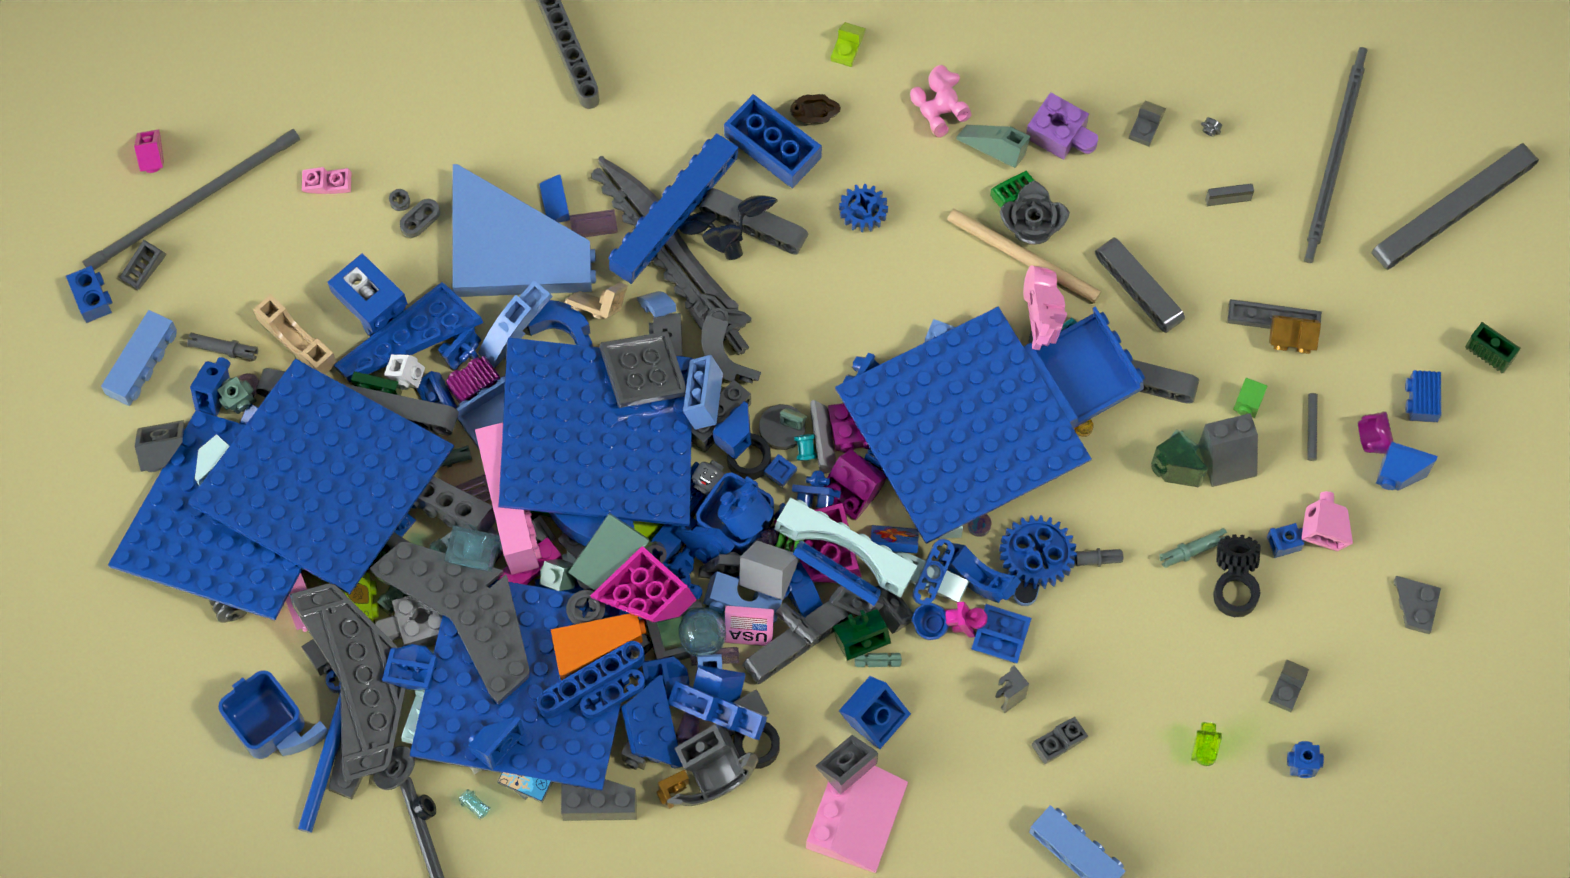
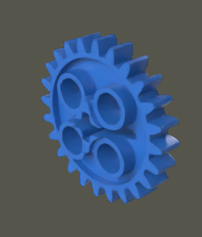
(1057, 545)

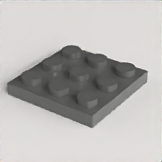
(643, 369)

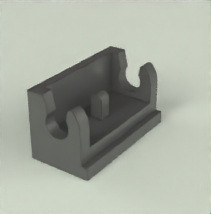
(1014, 689)

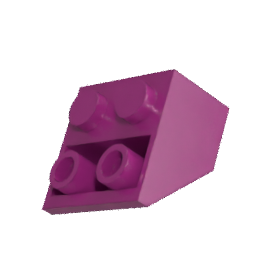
(857, 481)

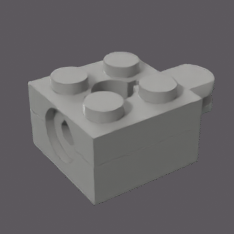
(412, 623)

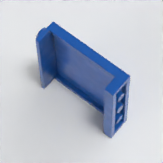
(1087, 369)

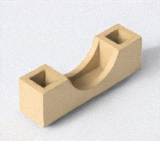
(292, 336)

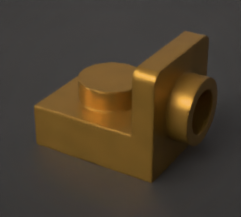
(675, 784)

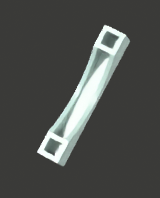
(803, 523)

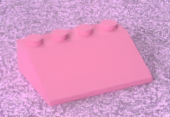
(859, 820)

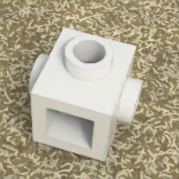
(405, 370)

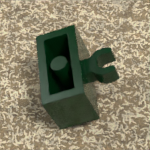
(862, 634)

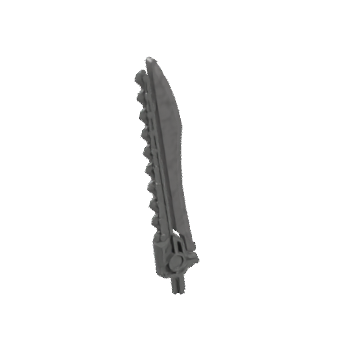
(714, 299)

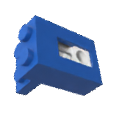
(380, 306)

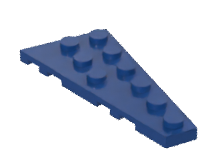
(425, 323)

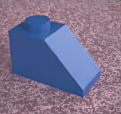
(803, 592)

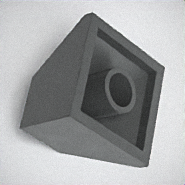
(158, 444)

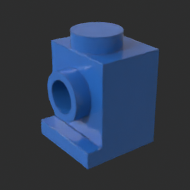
(1280, 544)

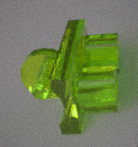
(1206, 744)

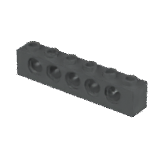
(439, 494)

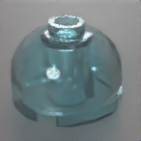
(702, 631)

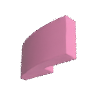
(326, 182)

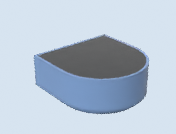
(1026, 595)

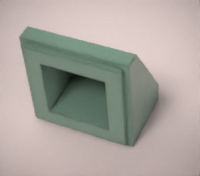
(792, 418)

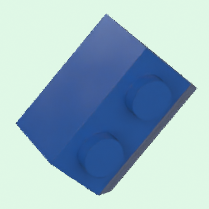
(875, 711)

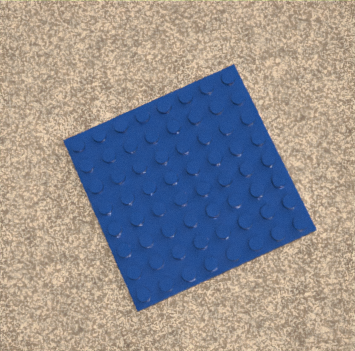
(962, 424)
(580, 452)
(321, 475)
(192, 550)
(554, 749)

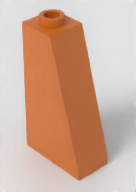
(588, 641)

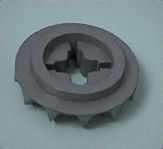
(578, 601)

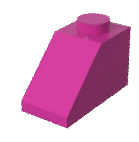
(149, 151)

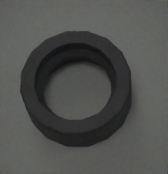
(757, 472)
(1232, 610)
(771, 756)

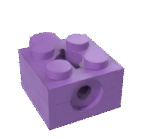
(1060, 136)

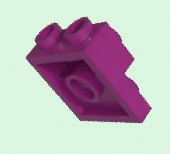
(844, 429)

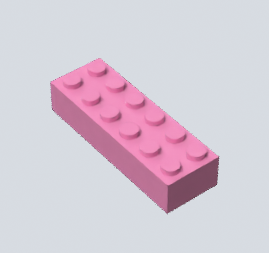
(514, 525)

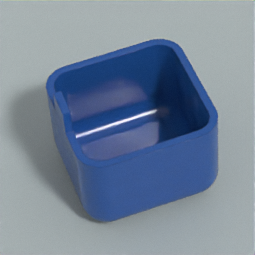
(260, 713)

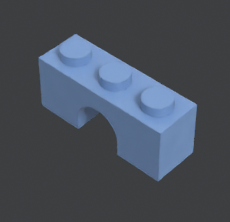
(723, 592)

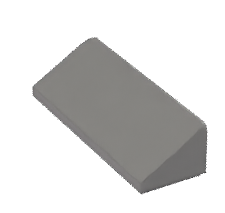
(823, 436)

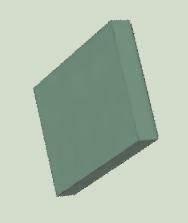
(606, 551)

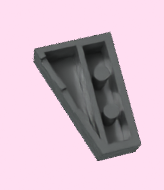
(588, 804)

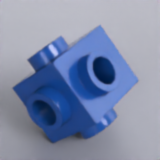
(1299, 765)

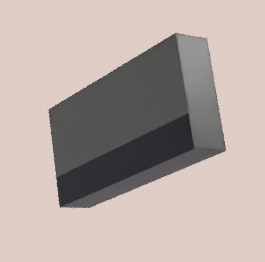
(1229, 194)

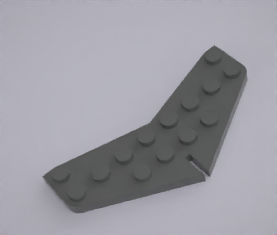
(480, 613)
(359, 658)

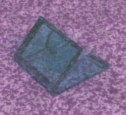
(473, 548)

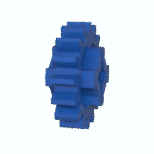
(857, 214)

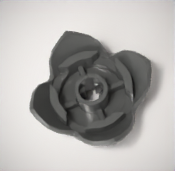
(1034, 201)

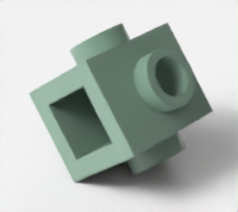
(236, 395)

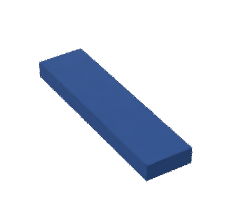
(837, 572)

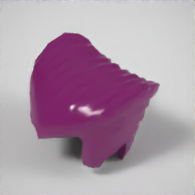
(1375, 433)

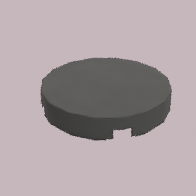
(777, 434)

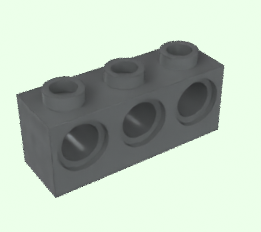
(730, 398)

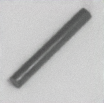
(1312, 426)

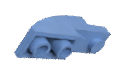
(513, 321)

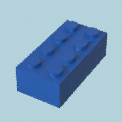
(772, 141)

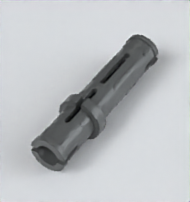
(231, 348)

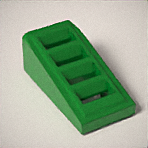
(997, 191)

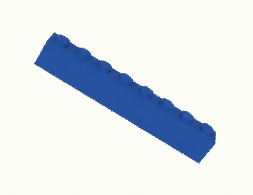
(673, 208)

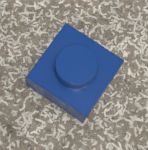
(780, 470)

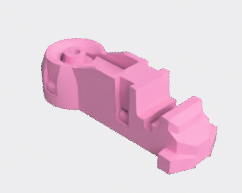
(1044, 305)

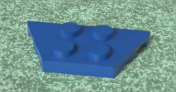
(651, 725)

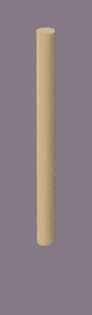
(1022, 254)

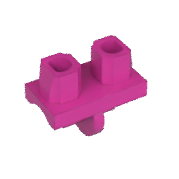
(965, 619)

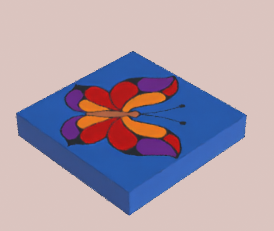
(896, 538)

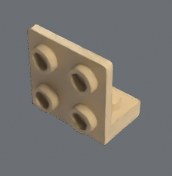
(602, 307)

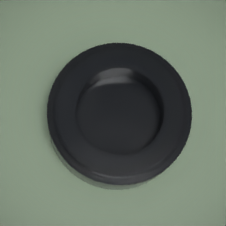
(424, 807)

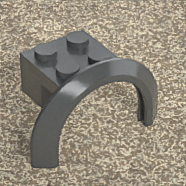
(714, 765)

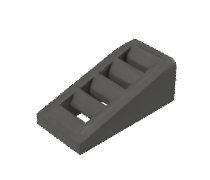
(141, 253)

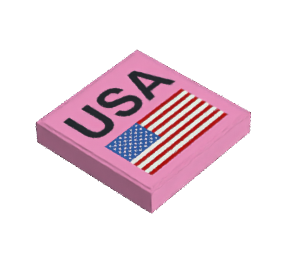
(749, 625)

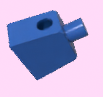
(206, 383)

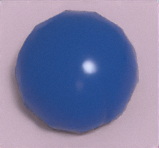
(930, 621)

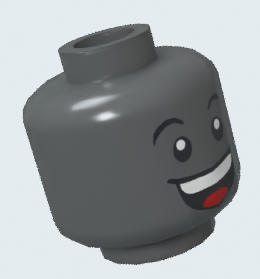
(707, 476)

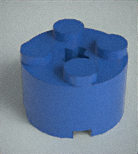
(744, 511)

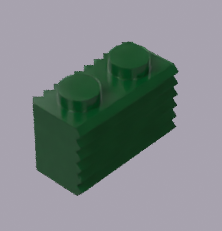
(1492, 347)

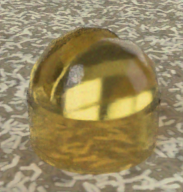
(1086, 429)

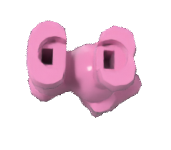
(945, 101)

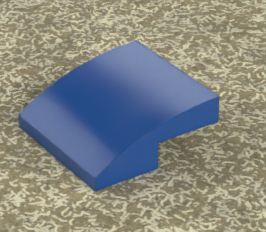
(1002, 634)

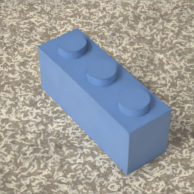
(703, 392)

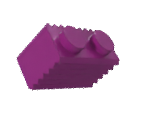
(472, 379)

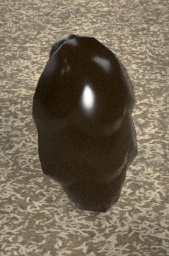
(814, 109)

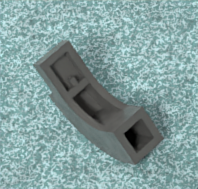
(712, 344)

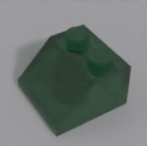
(1178, 462)

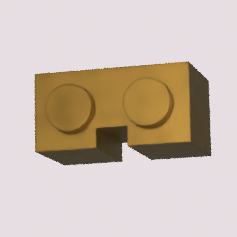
(1294, 332)

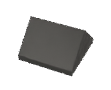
(847, 763)

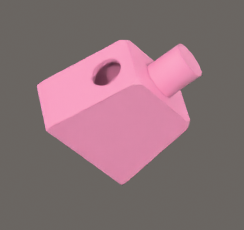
(1327, 523)

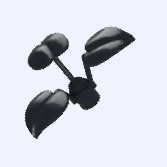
(728, 237)

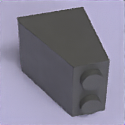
(1230, 449)

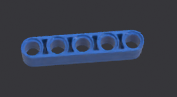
(596, 669)

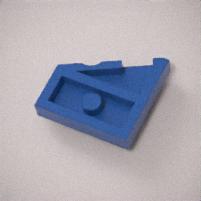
(705, 542)

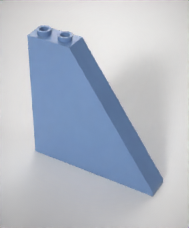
(508, 244)

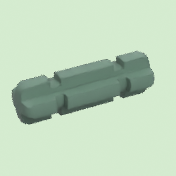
(878, 660)

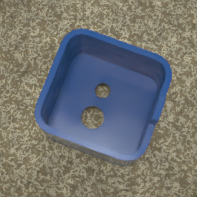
(708, 512)

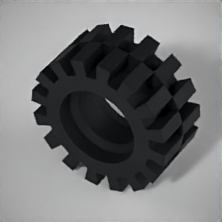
(1238, 554)

